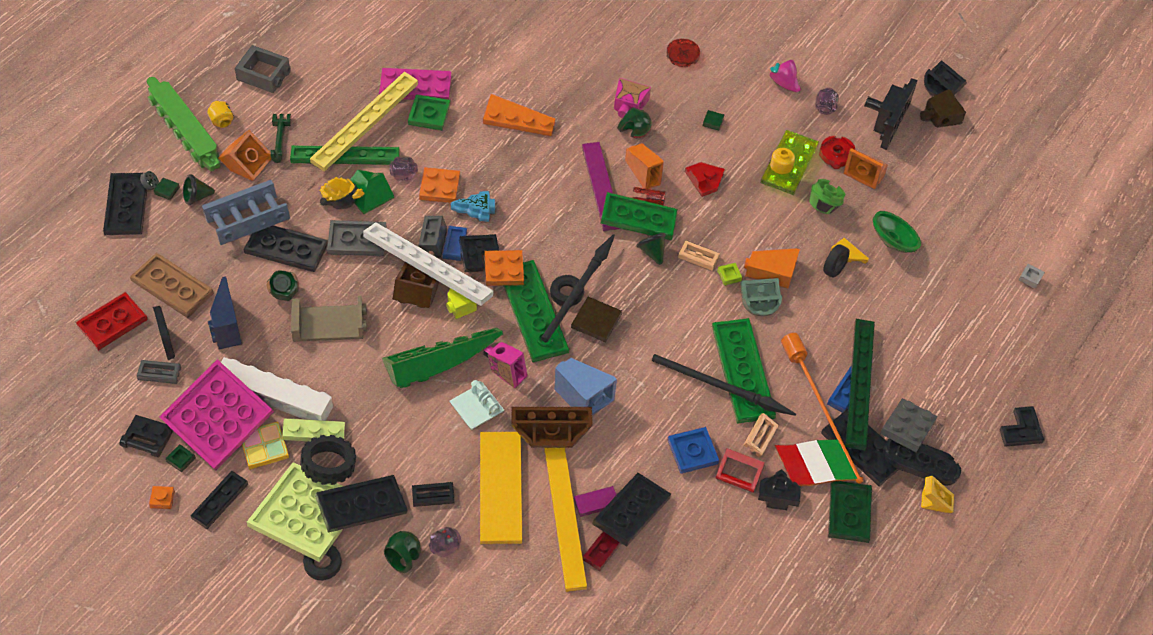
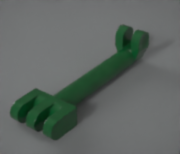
(276, 155)

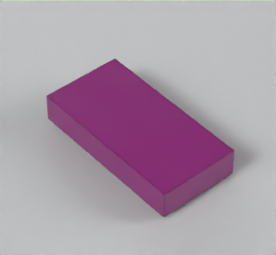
(594, 501)

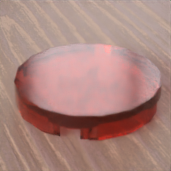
(683, 52)

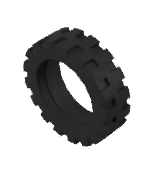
(328, 444)

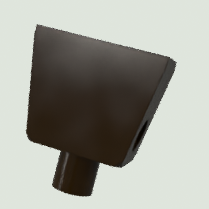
(943, 110)

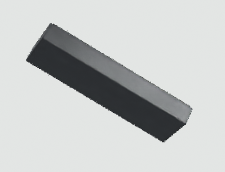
(219, 499)

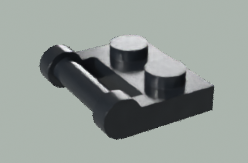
(147, 430)

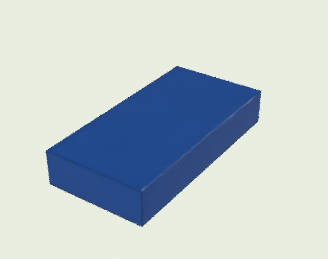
(452, 247)

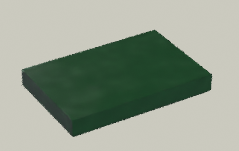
(850, 511)

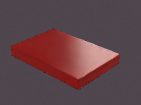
(111, 321)

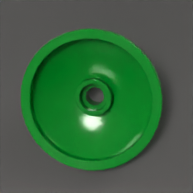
(896, 232)

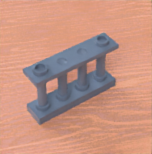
(243, 200)

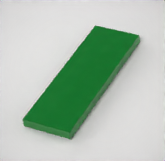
(534, 315)
(741, 366)

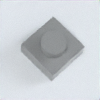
(1031, 276)

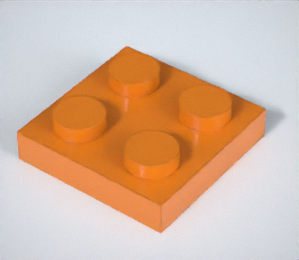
(439, 185)
(504, 268)

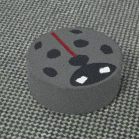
(149, 180)

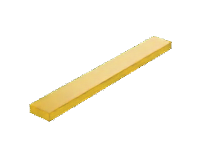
(565, 519)

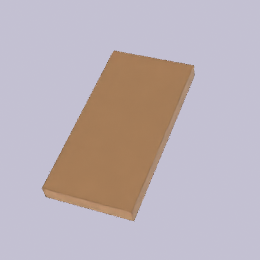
(172, 285)

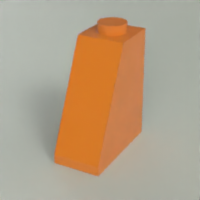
(645, 165)
(772, 264)

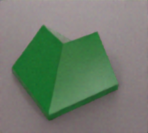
(375, 190)

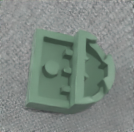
(761, 296)

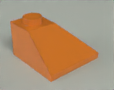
(246, 156)
(865, 168)

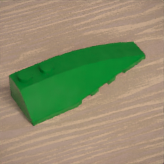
(424, 362)

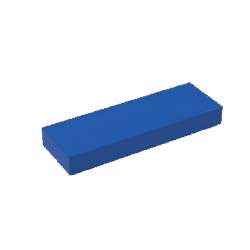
(840, 397)

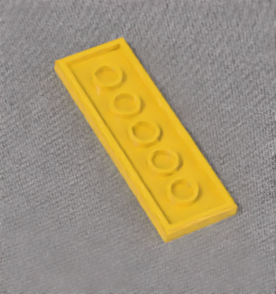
(500, 488)

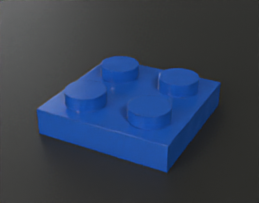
(693, 450)

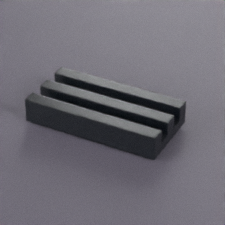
(433, 497)

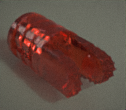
(652, 196)

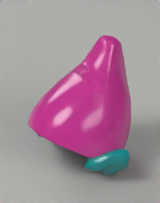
(786, 75)

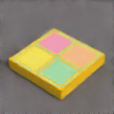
(265, 446)

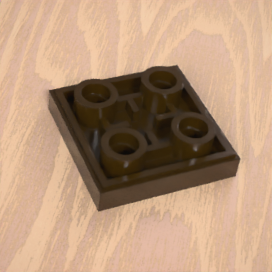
(596, 319)

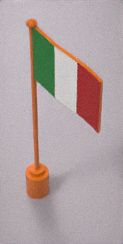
(815, 460)

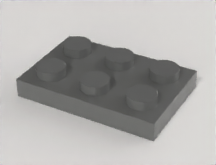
(348, 239)
(908, 425)

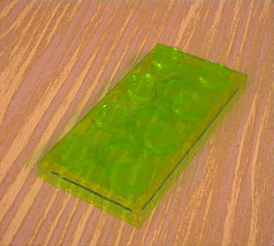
(803, 150)

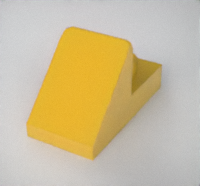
(937, 496)

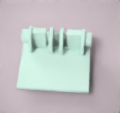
(476, 405)

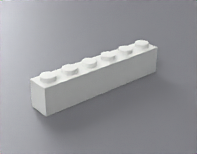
(282, 393)

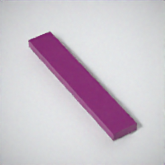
(598, 176)

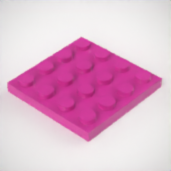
(216, 414)

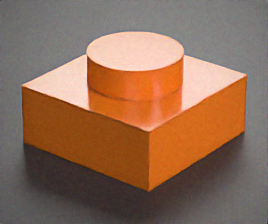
(161, 497)

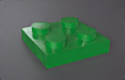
(429, 112)

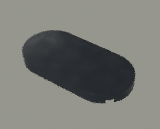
(923, 463)

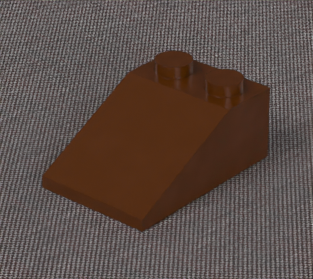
(414, 287)

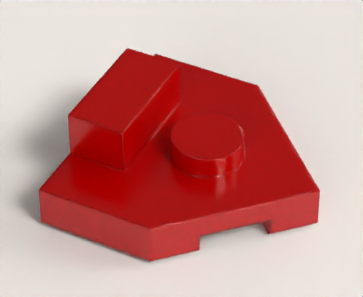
(705, 177)

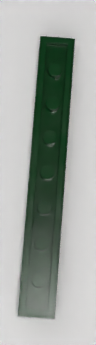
(860, 385)

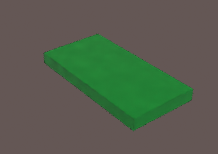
(638, 215)

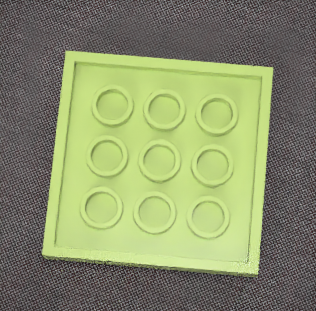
(293, 515)

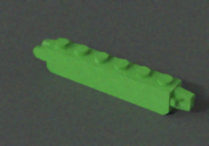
(184, 124)

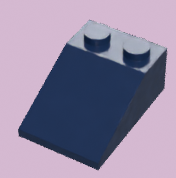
(223, 320)

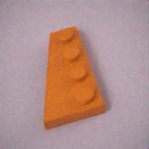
(517, 117)

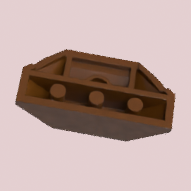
(551, 425)

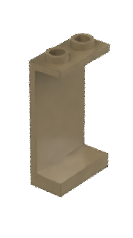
(328, 322)

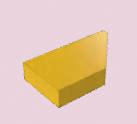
(855, 254)

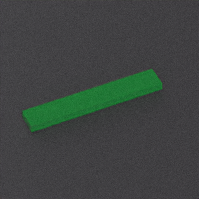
(353, 155)

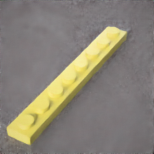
(363, 121)

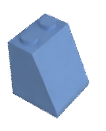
(584, 385)

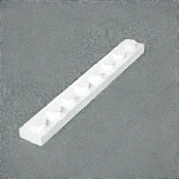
(428, 264)

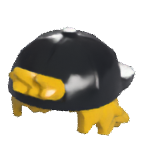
(340, 193)

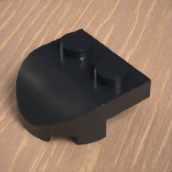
(943, 78)

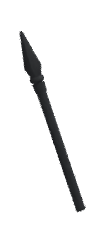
(600, 255)
(766, 403)

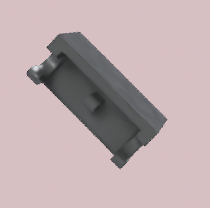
(433, 235)

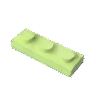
(307, 429)

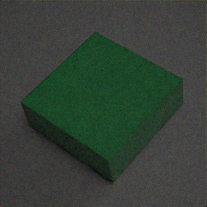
(713, 120)
(166, 188)
(180, 458)

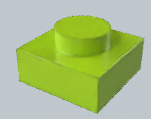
(729, 274)

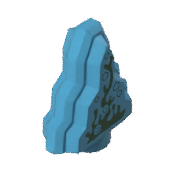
(476, 206)

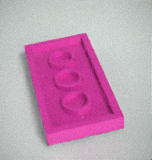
(430, 82)

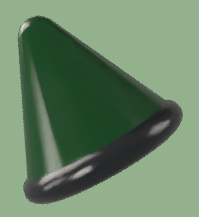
(195, 189)
(653, 247)

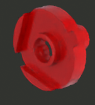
(832, 158)

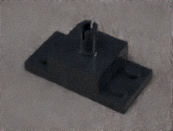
(891, 110)

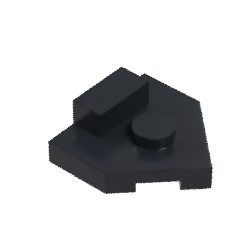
(779, 491)

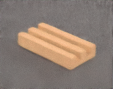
(698, 258)
(753, 446)

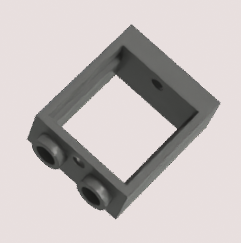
(254, 54)

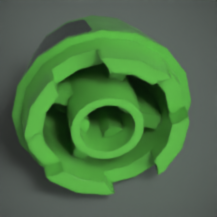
(826, 197)

